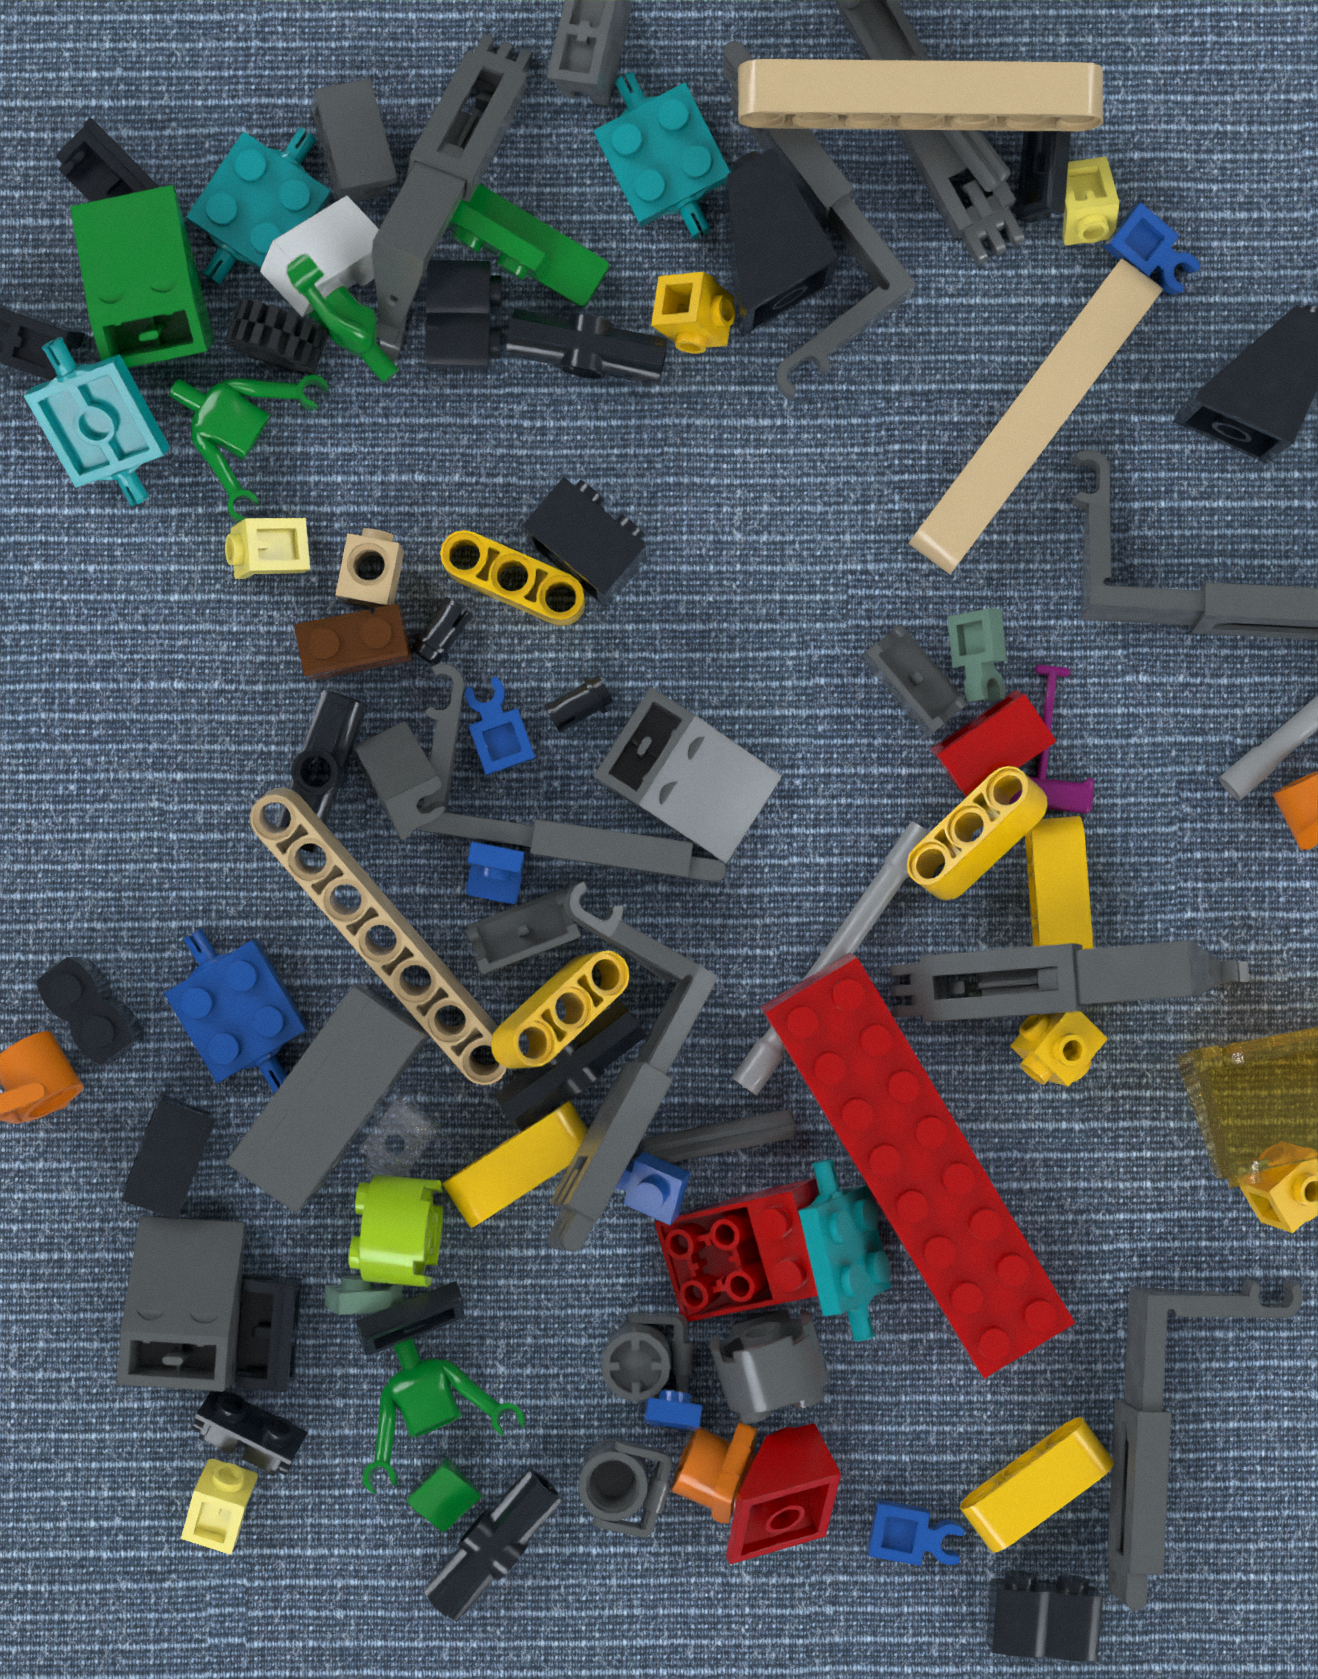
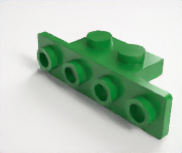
(527, 246)

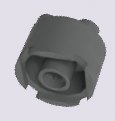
(770, 1364)

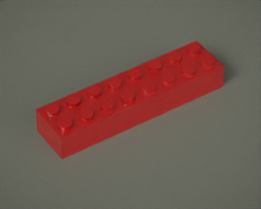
(917, 1164)

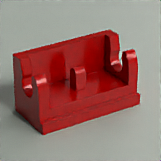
(997, 738)

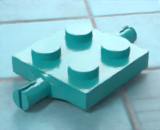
(662, 154)
(255, 200)
(97, 421)
(845, 1249)

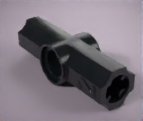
(586, 346)
(332, 738)
(572, 1068)
(492, 1544)

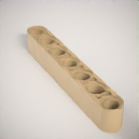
(920, 95)
(1035, 416)
(378, 910)

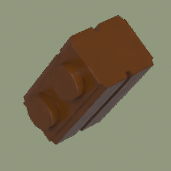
(353, 642)

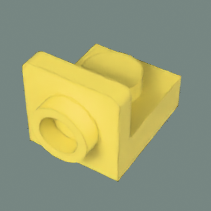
(1089, 202)
(268, 547)
(219, 1505)

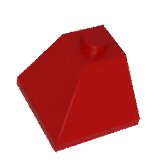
(784, 1495)

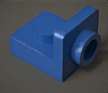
(495, 872)

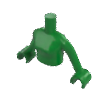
(343, 317)
(234, 423)
(426, 1404)

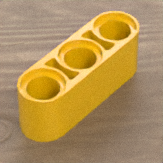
(494, 560)
(1002, 829)
(1058, 882)
(538, 1014)
(517, 1165)
(1037, 1484)

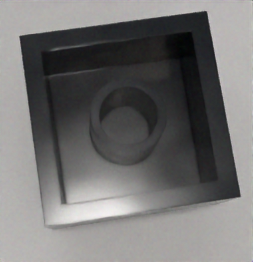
(586, 541)

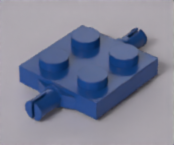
(236, 1010)

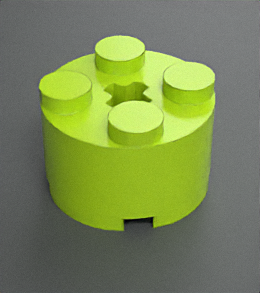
(397, 1230)

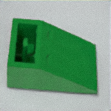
(141, 277)

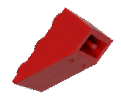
(740, 1252)

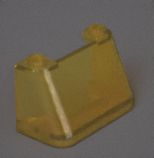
(1255, 1102)

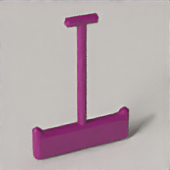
(1060, 794)

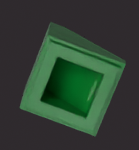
(443, 1495)

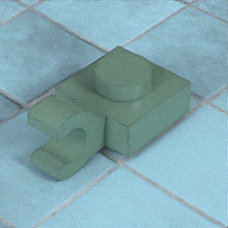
(976, 645)
(360, 1296)

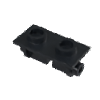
(270, 1438)

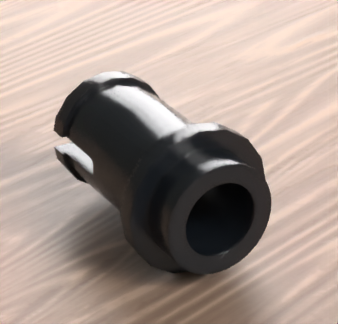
(441, 632)
(579, 703)

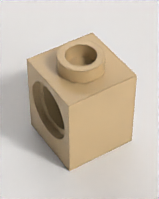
(374, 592)

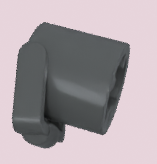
(640, 1356)
(615, 1485)

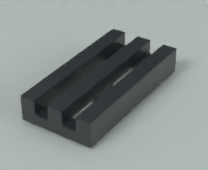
(1043, 174)
(410, 1318)

